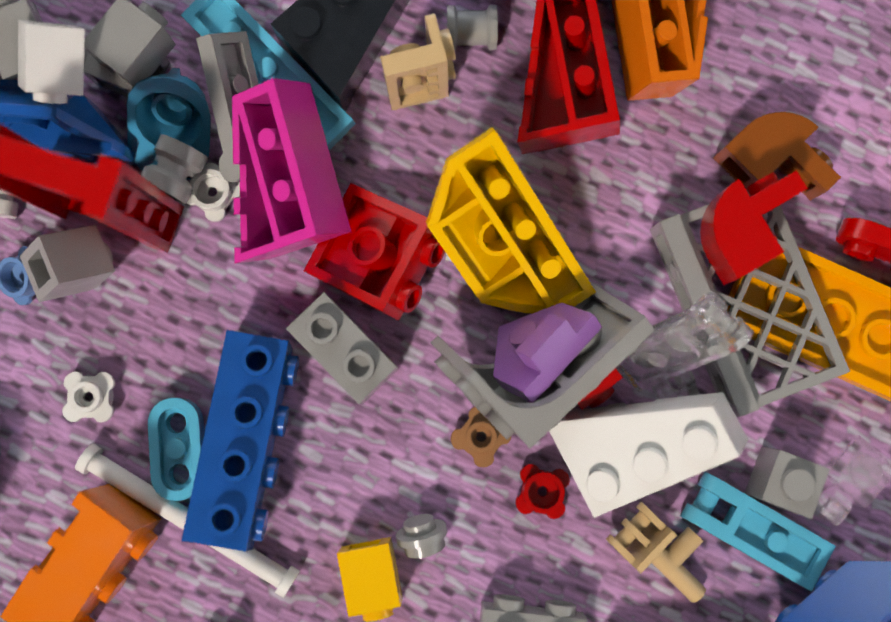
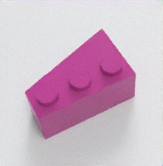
(285, 172)

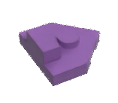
(539, 348)

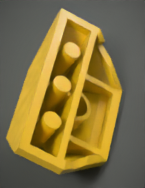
(501, 232)

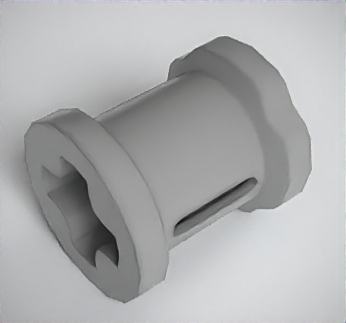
(473, 26)

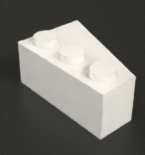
(647, 446)

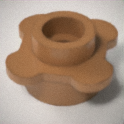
(465, 439)

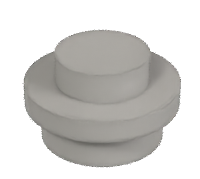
(422, 536)

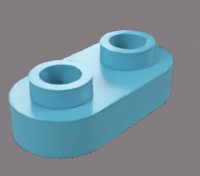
(174, 448)

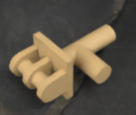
(645, 542)

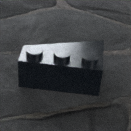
(337, 40)

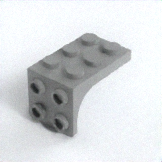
(618, 338)

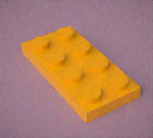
(856, 311)

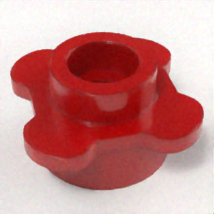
(552, 502)

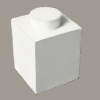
(50, 60)

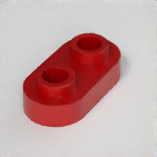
(865, 239)

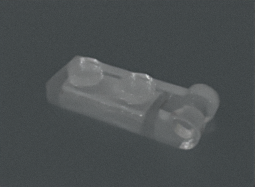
(684, 345)

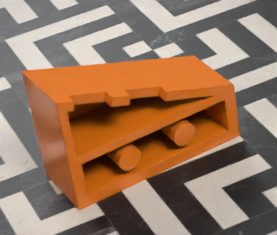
(659, 45)
(85, 559)

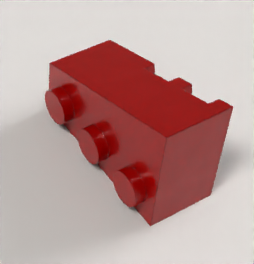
(568, 79)

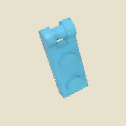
(760, 532)

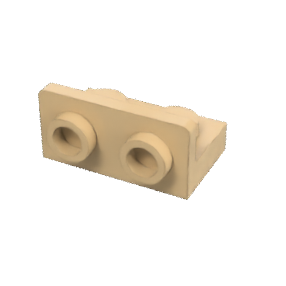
(417, 72)

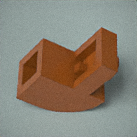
(779, 143)

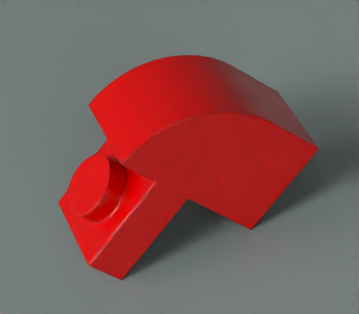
(734, 229)

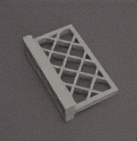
(732, 373)

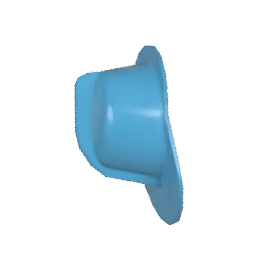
(170, 107)

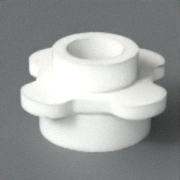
(213, 206)
(99, 407)

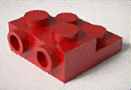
(380, 256)

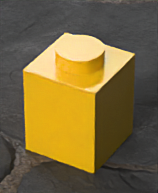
(370, 579)

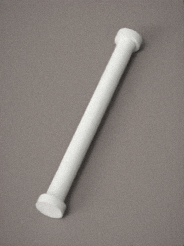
(175, 512)

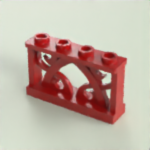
(104, 192)

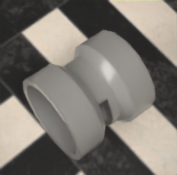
(175, 164)

